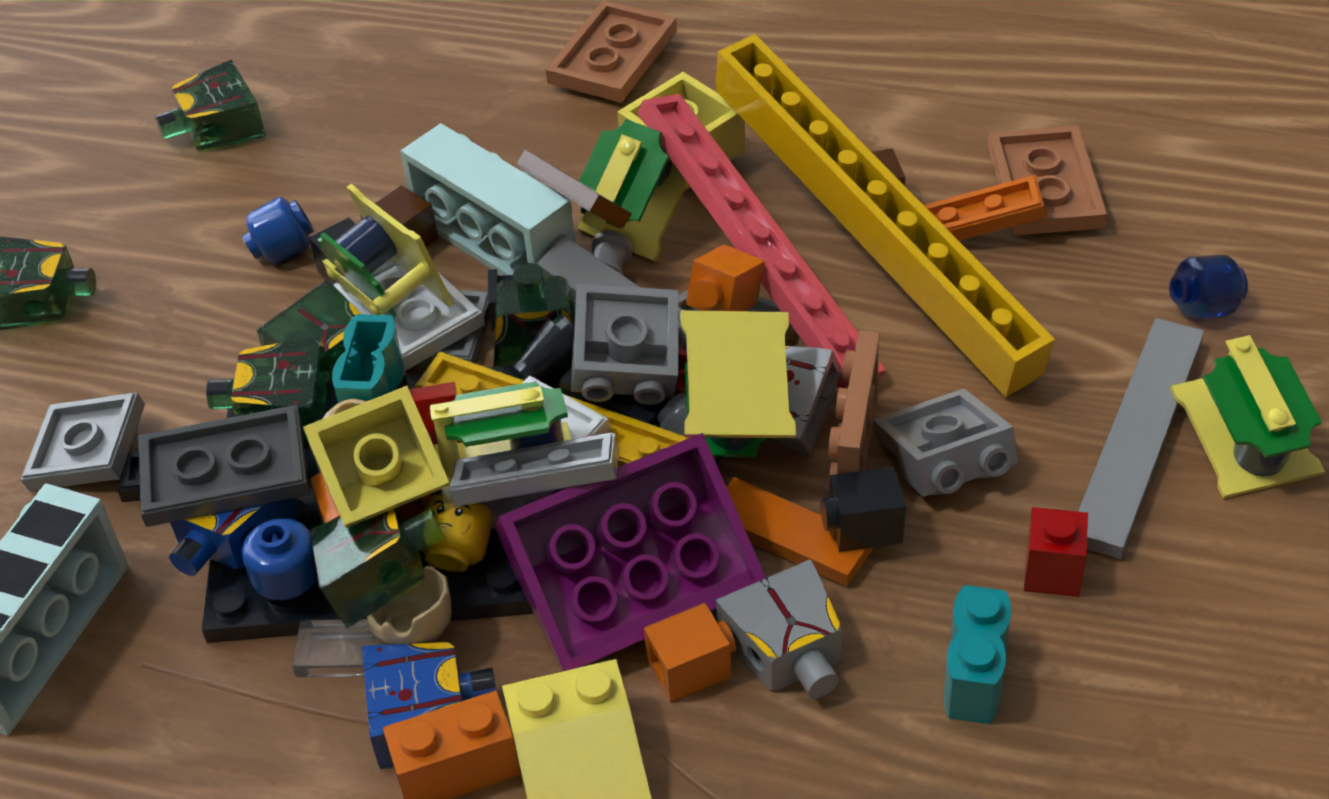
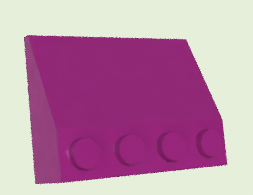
(628, 551)

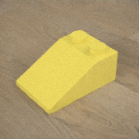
(576, 735)

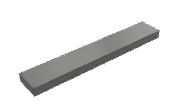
(1138, 436)

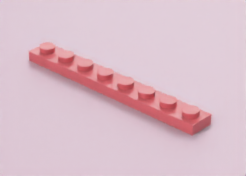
(750, 227)

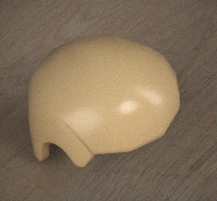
(415, 615)

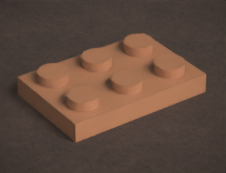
(611, 51)
(1062, 173)
(856, 407)

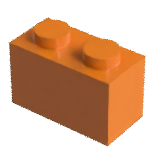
(453, 749)

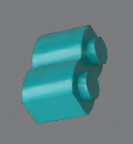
(370, 360)
(977, 654)

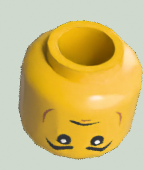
(466, 534)

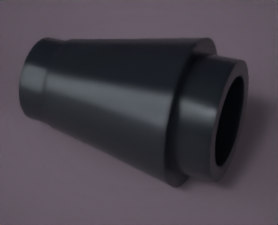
(548, 350)

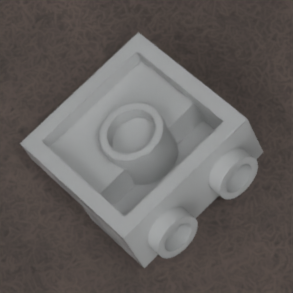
(625, 343)
(947, 442)

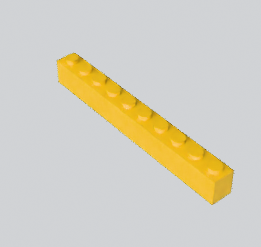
(885, 217)

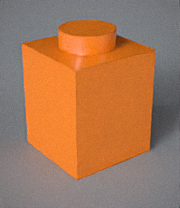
(725, 280)
(689, 651)

